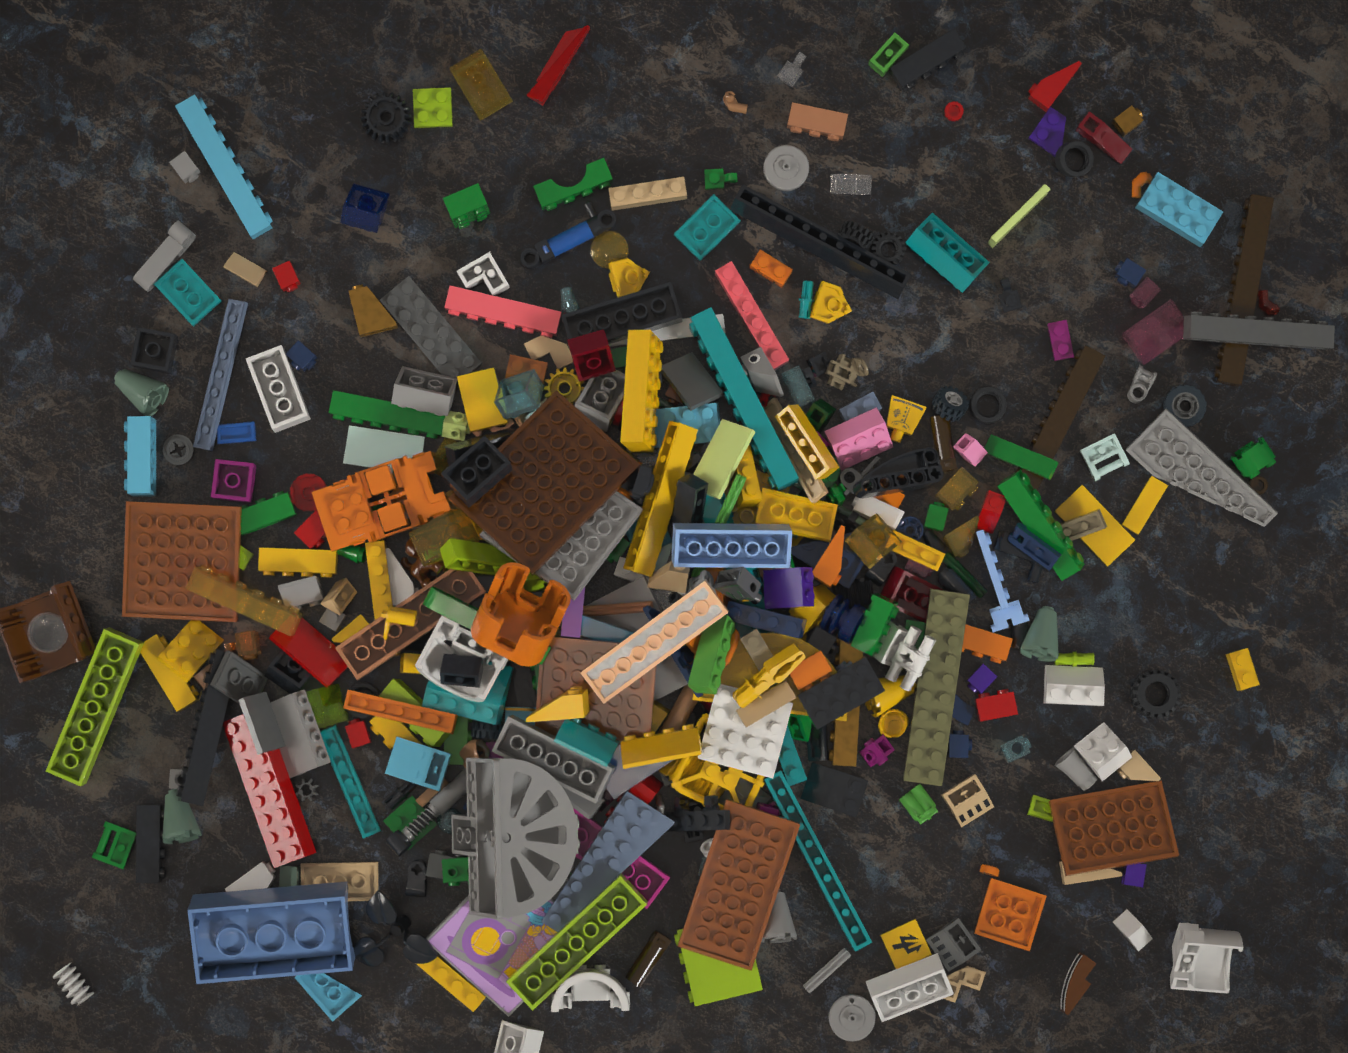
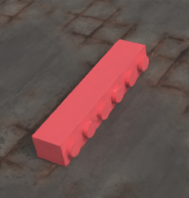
(503, 311)
(751, 314)

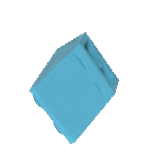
(418, 763)

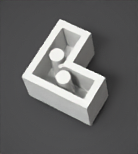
(484, 270)

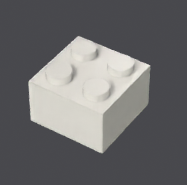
(1103, 751)

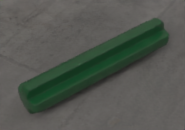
(950, 561)

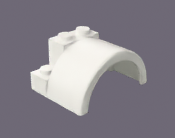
(462, 644)
(1203, 958)
(591, 985)

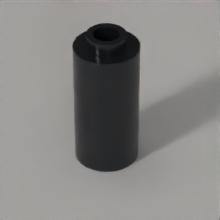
(952, 582)

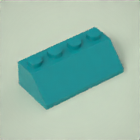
(947, 252)

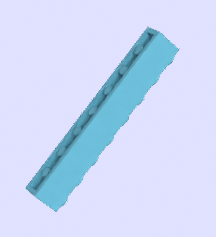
(224, 167)

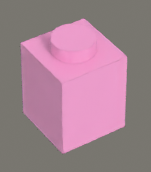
(970, 449)

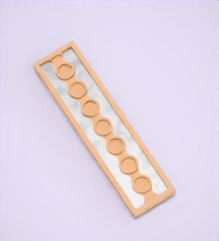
(654, 642)

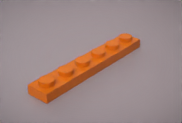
(400, 711)

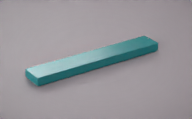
(350, 782)

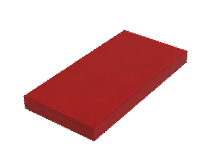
(312, 652)

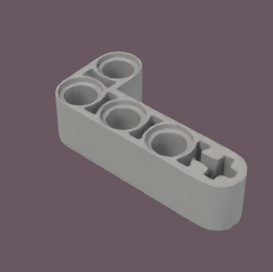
(165, 256)

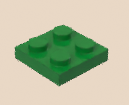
(404, 815)

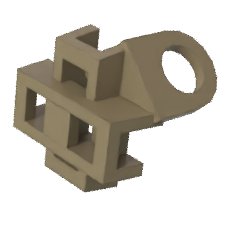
(850, 366)

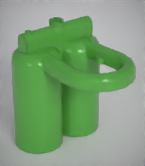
(919, 804)

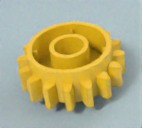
(564, 378)

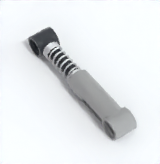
(400, 841)

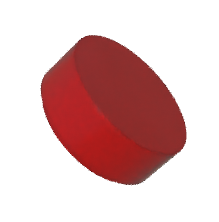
(953, 111)

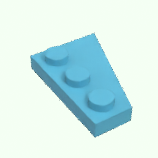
(328, 993)

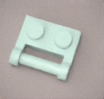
(1102, 450)

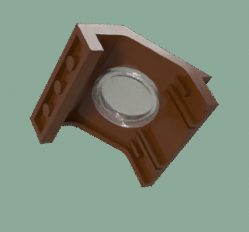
(45, 633)

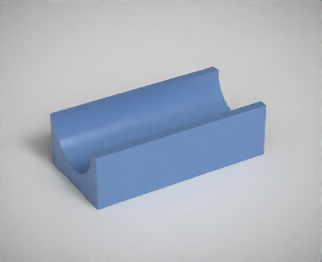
(271, 932)

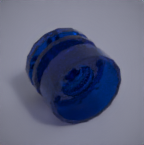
(841, 617)

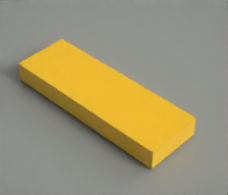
(1144, 505)
(919, 552)

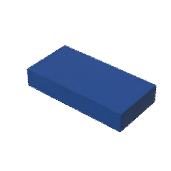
(236, 433)

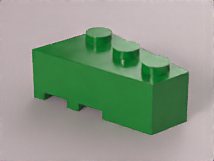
(875, 624)

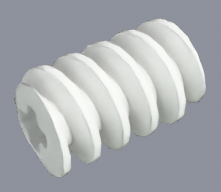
(72, 984)

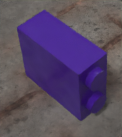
(788, 588)

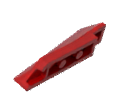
(557, 64)

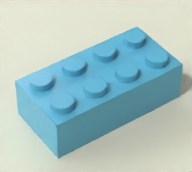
(1179, 209)
(704, 418)
(140, 456)

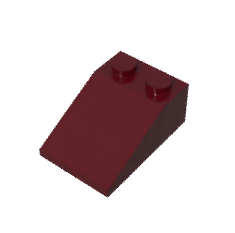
(910, 593)

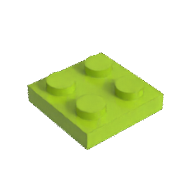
(432, 107)

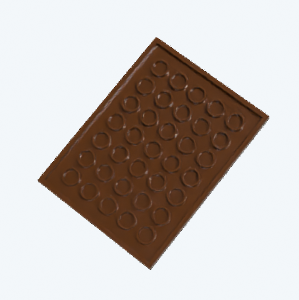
(556, 482)

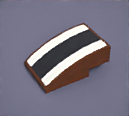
(1075, 982)

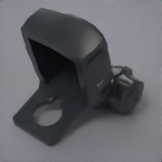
(640, 483)

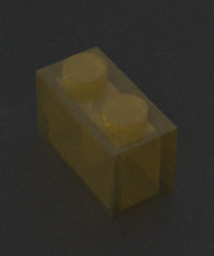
(957, 489)

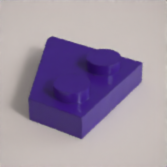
(1049, 131)

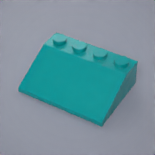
(488, 711)

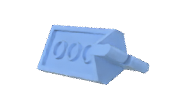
(1006, 610)

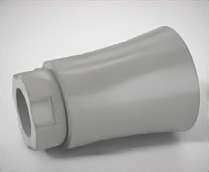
(1076, 769)

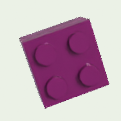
(233, 481)

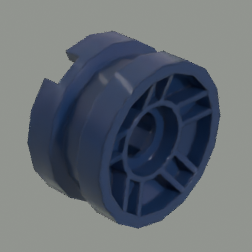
(914, 523)

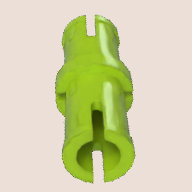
(1075, 659)

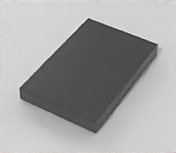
(691, 381)
(238, 678)
(261, 723)

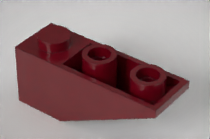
(1103, 137)

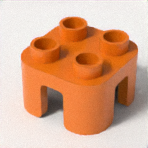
(517, 621)

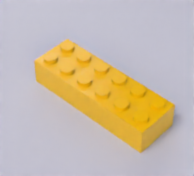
(641, 391)

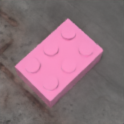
(859, 438)

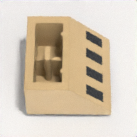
(967, 800)

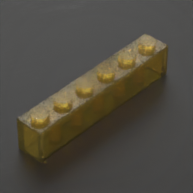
(244, 601)

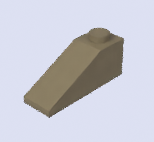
(757, 649)

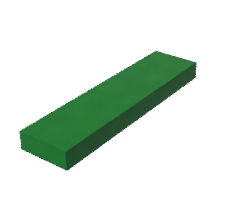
(1021, 457)

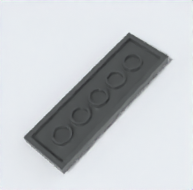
(430, 330)

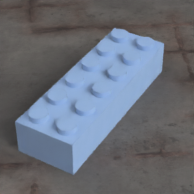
(731, 545)

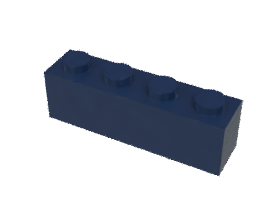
(766, 619)

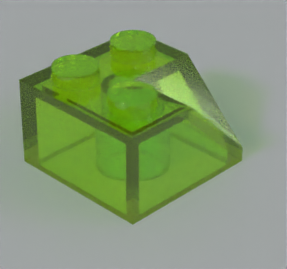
(328, 706)

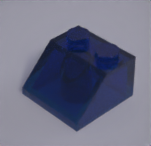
(364, 208)

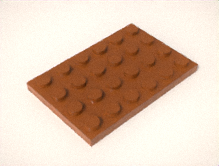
(1113, 828)

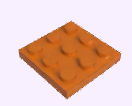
(1010, 914)

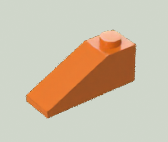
(830, 563)

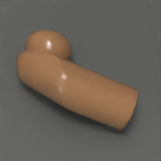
(732, 104)

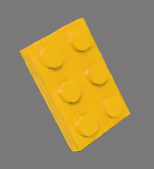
(190, 649)

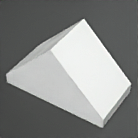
(1132, 930)

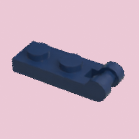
(1034, 546)

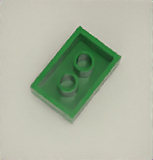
(466, 206)

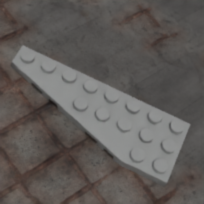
(1184, 461)

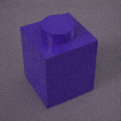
(980, 679)
(1134, 875)

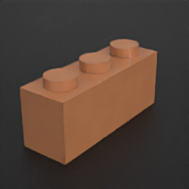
(817, 121)

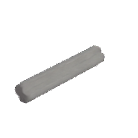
(827, 970)

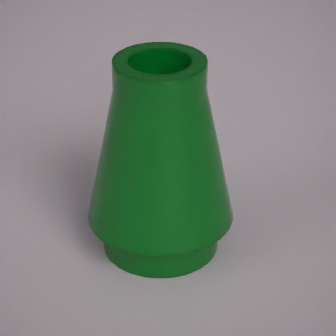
(353, 553)

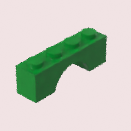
(551, 194)

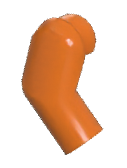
(1138, 182)

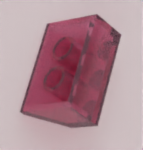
(1156, 332)

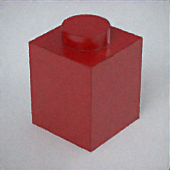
(286, 276)
(358, 733)

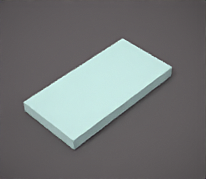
(373, 447)

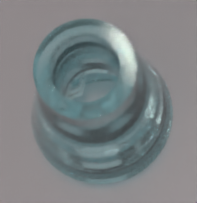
(568, 300)

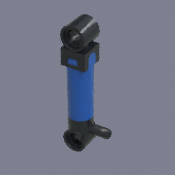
(548, 249)

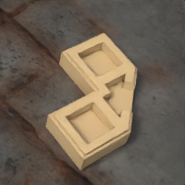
(542, 346)
(966, 976)

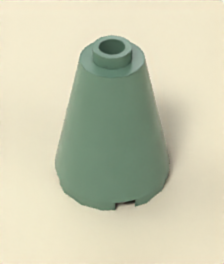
(141, 391)
(1042, 636)
(178, 821)

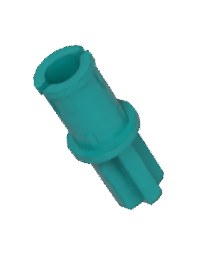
(806, 300)

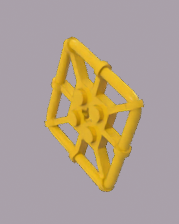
(711, 772)

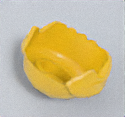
(893, 723)

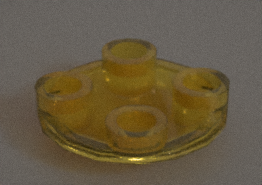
(608, 248)

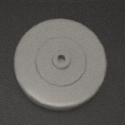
(786, 168)
(852, 1017)

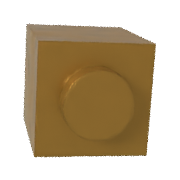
(1128, 120)

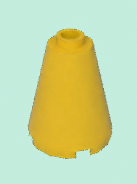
(890, 697)

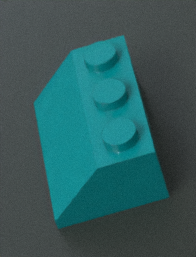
(587, 741)

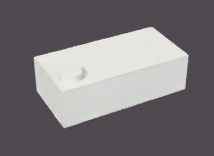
(278, 388)

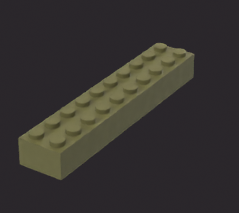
(936, 688)

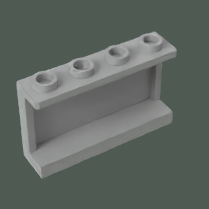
(300, 733)

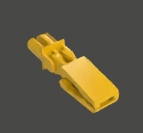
(773, 671)

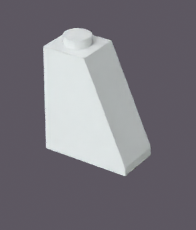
(869, 506)
(257, 878)

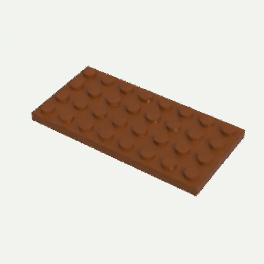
(739, 885)

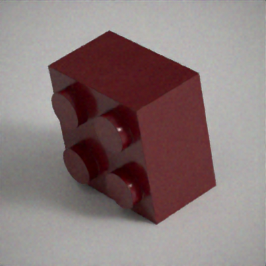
(591, 355)

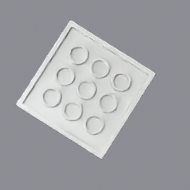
(743, 748)

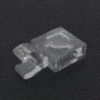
(791, 71)

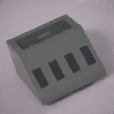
(953, 944)

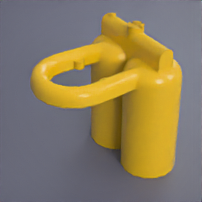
(397, 616)

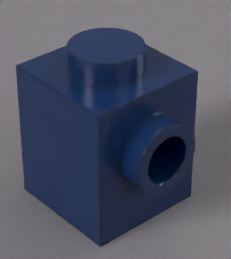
(1129, 273)
(301, 357)
(959, 745)

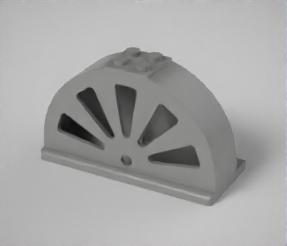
(515, 835)

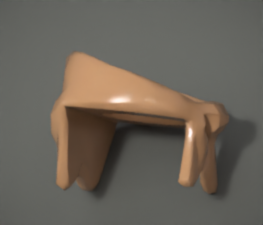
(471, 749)

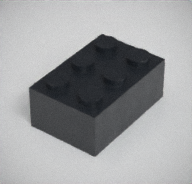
(476, 471)

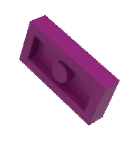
(1060, 340)

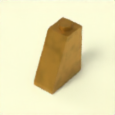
(369, 312)

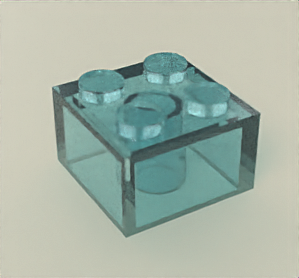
(519, 394)

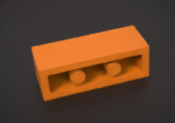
(986, 643)

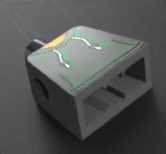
(738, 585)

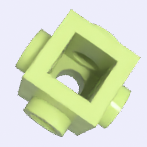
(455, 426)

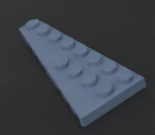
(619, 843)

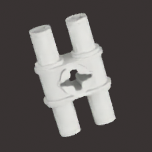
(918, 656)

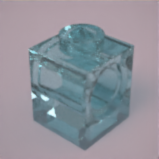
(1007, 748)

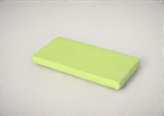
(1019, 215)
(723, 456)

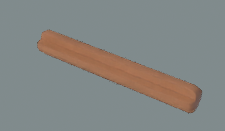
(619, 608)

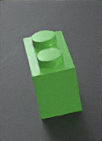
(888, 54)

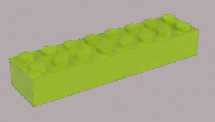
(94, 706)
(576, 941)

